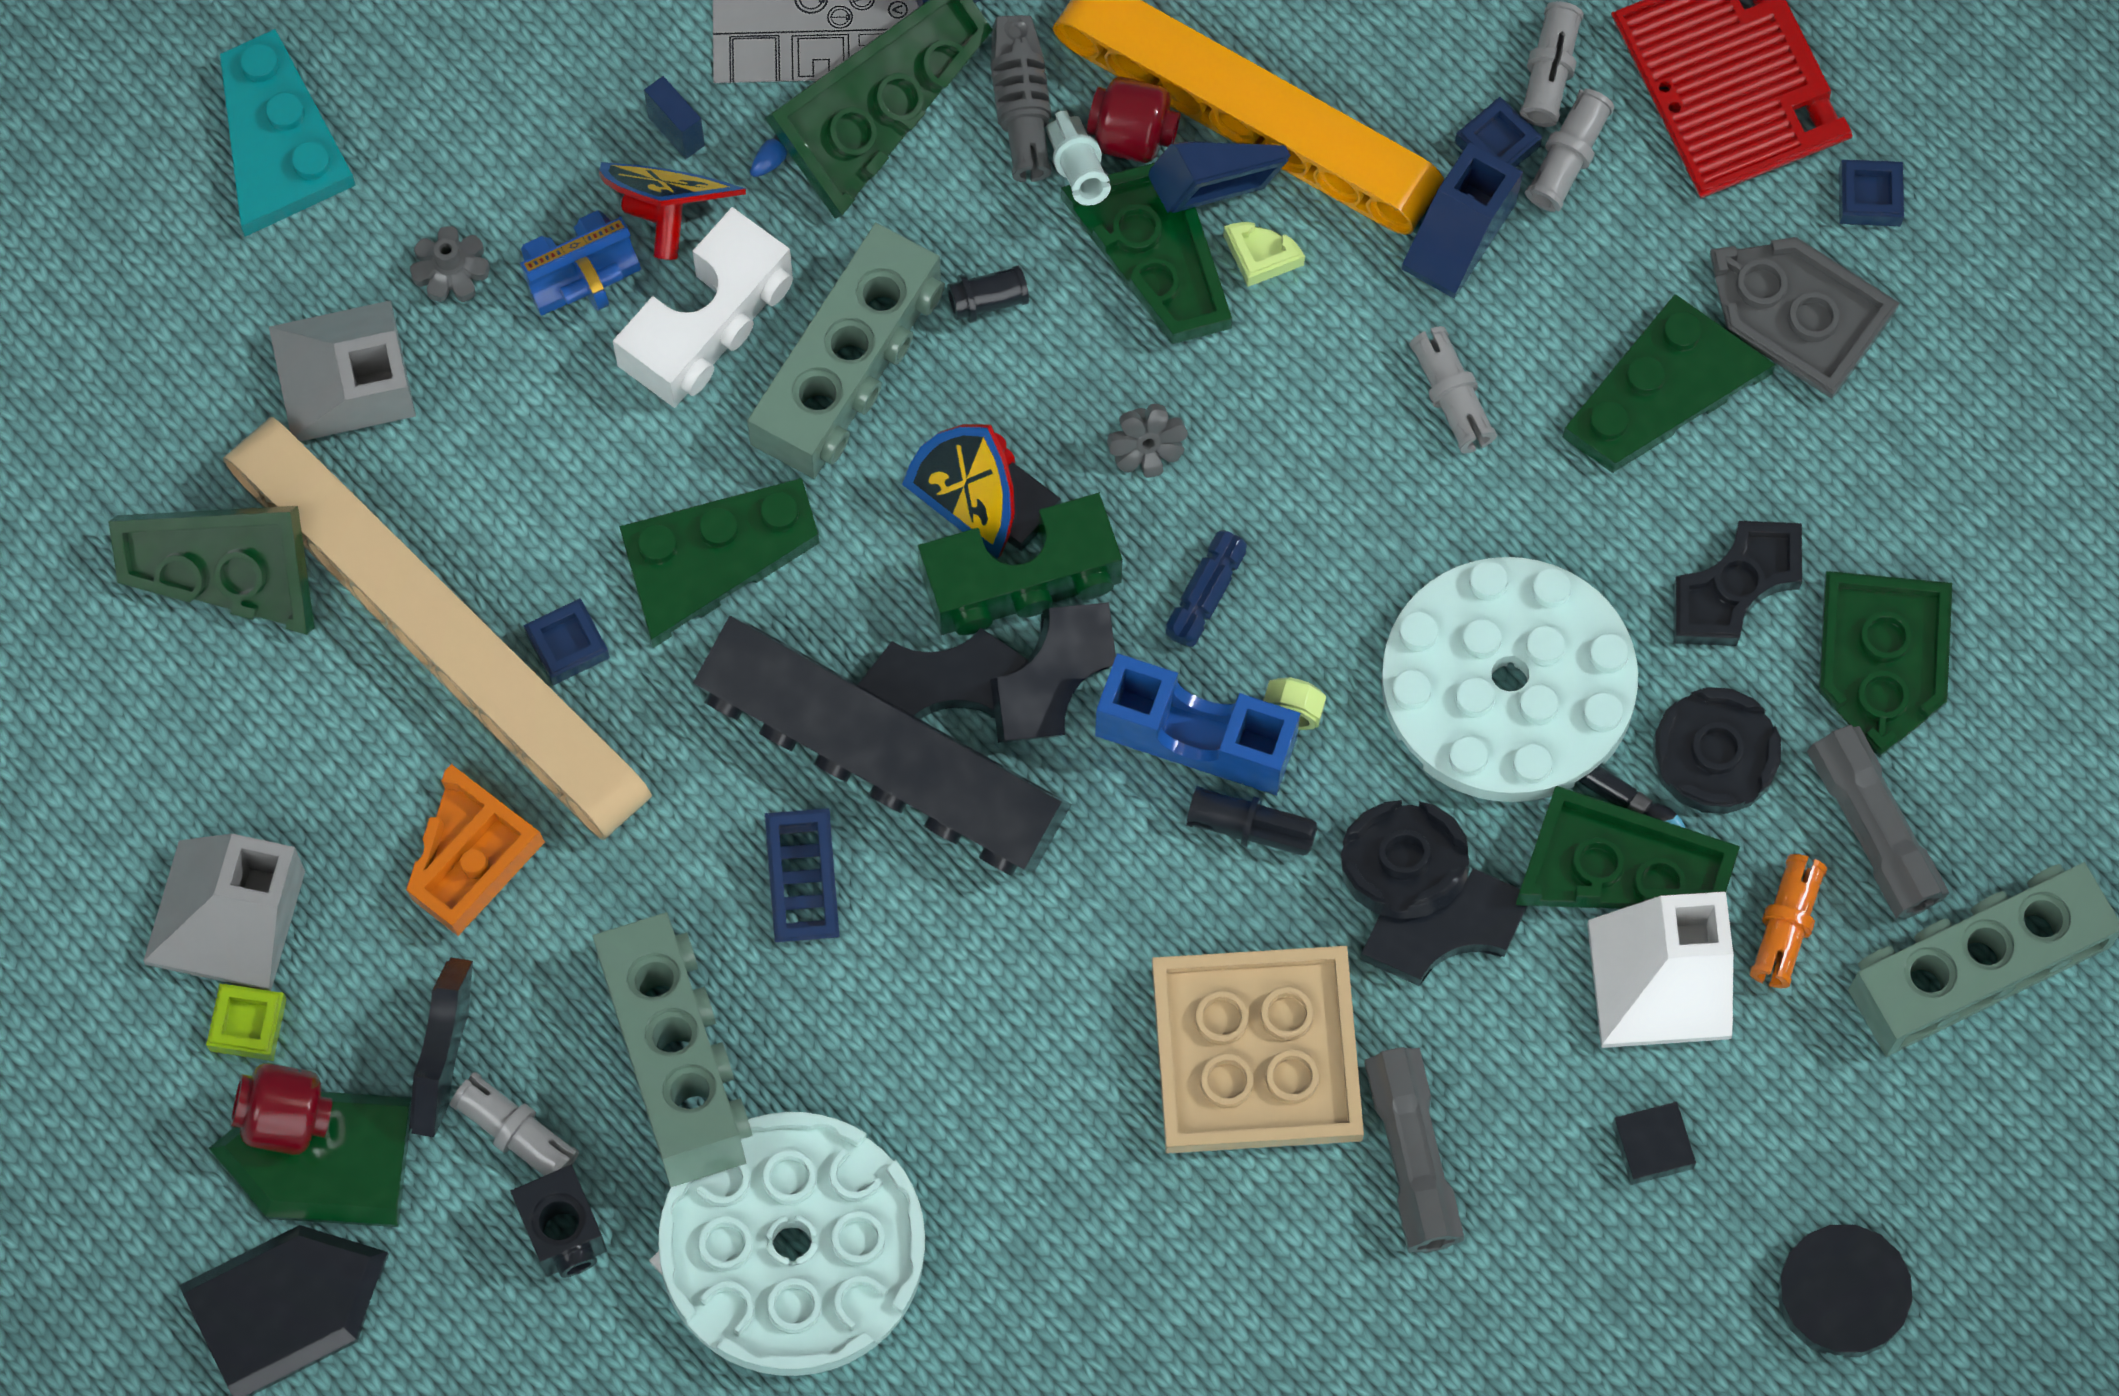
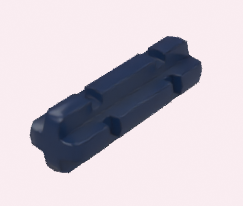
(1206, 588)

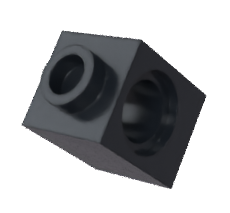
(550, 1197)

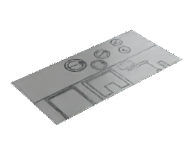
(795, 36)

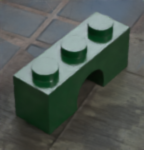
(974, 588)

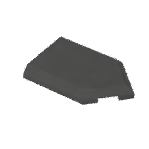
(1800, 309)

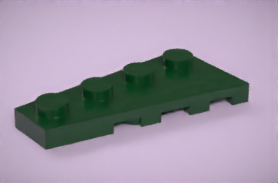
(868, 103)

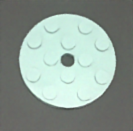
(1496, 739)
(833, 1298)

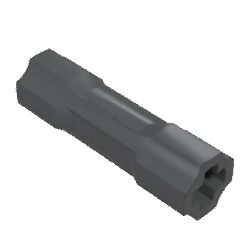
(1898, 861)
(1424, 1195)

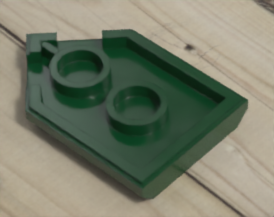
(1885, 652)
(339, 1178)

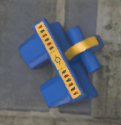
(580, 266)

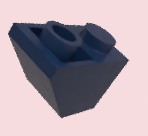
(1463, 220)

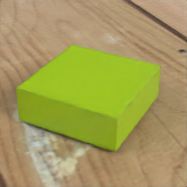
(246, 1022)

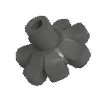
(449, 265)
(1147, 439)

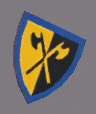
(660, 196)
(967, 481)

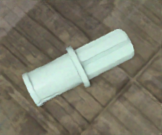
(1078, 159)

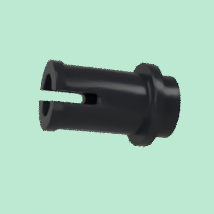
(987, 293)

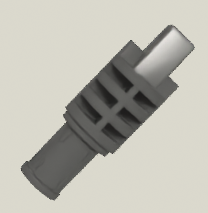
(1021, 94)

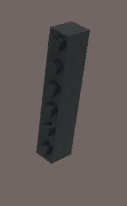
(882, 745)

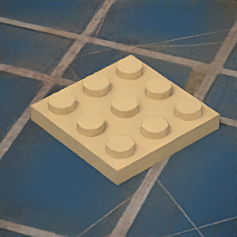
(1257, 1049)

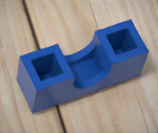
(1234, 741)

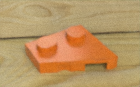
(468, 852)

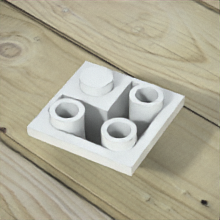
(1664, 971)

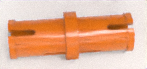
(1788, 921)

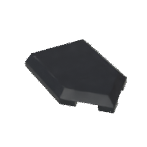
(284, 1305)

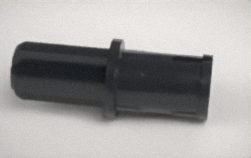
(1251, 822)

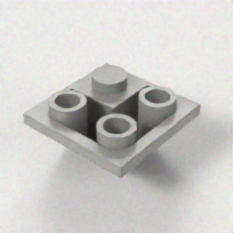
(342, 371)
(227, 909)

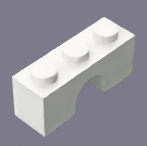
(677, 350)

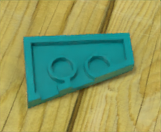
(276, 136)

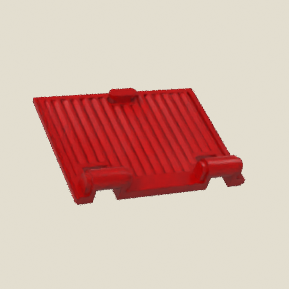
(1730, 85)

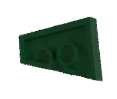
(709, 551)
(220, 557)

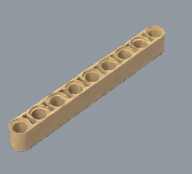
(440, 630)

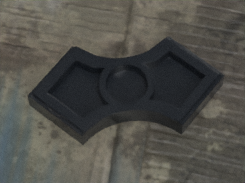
(1714, 602)
(944, 678)
(1037, 694)
(1475, 921)
(438, 1055)

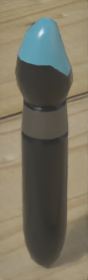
(1626, 796)

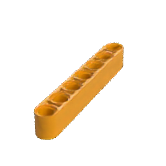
(1254, 108)

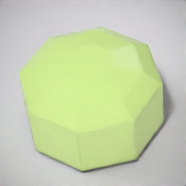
(1299, 697)

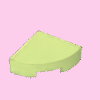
(1261, 252)

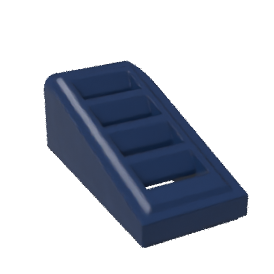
(1210, 172)
(801, 822)

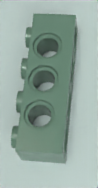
(881, 267)
(1905, 1015)
(689, 1140)

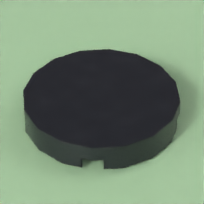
(1716, 750)
(1405, 859)
(1845, 1290)

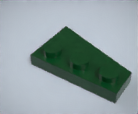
(1157, 255)
(1662, 382)
(1618, 857)

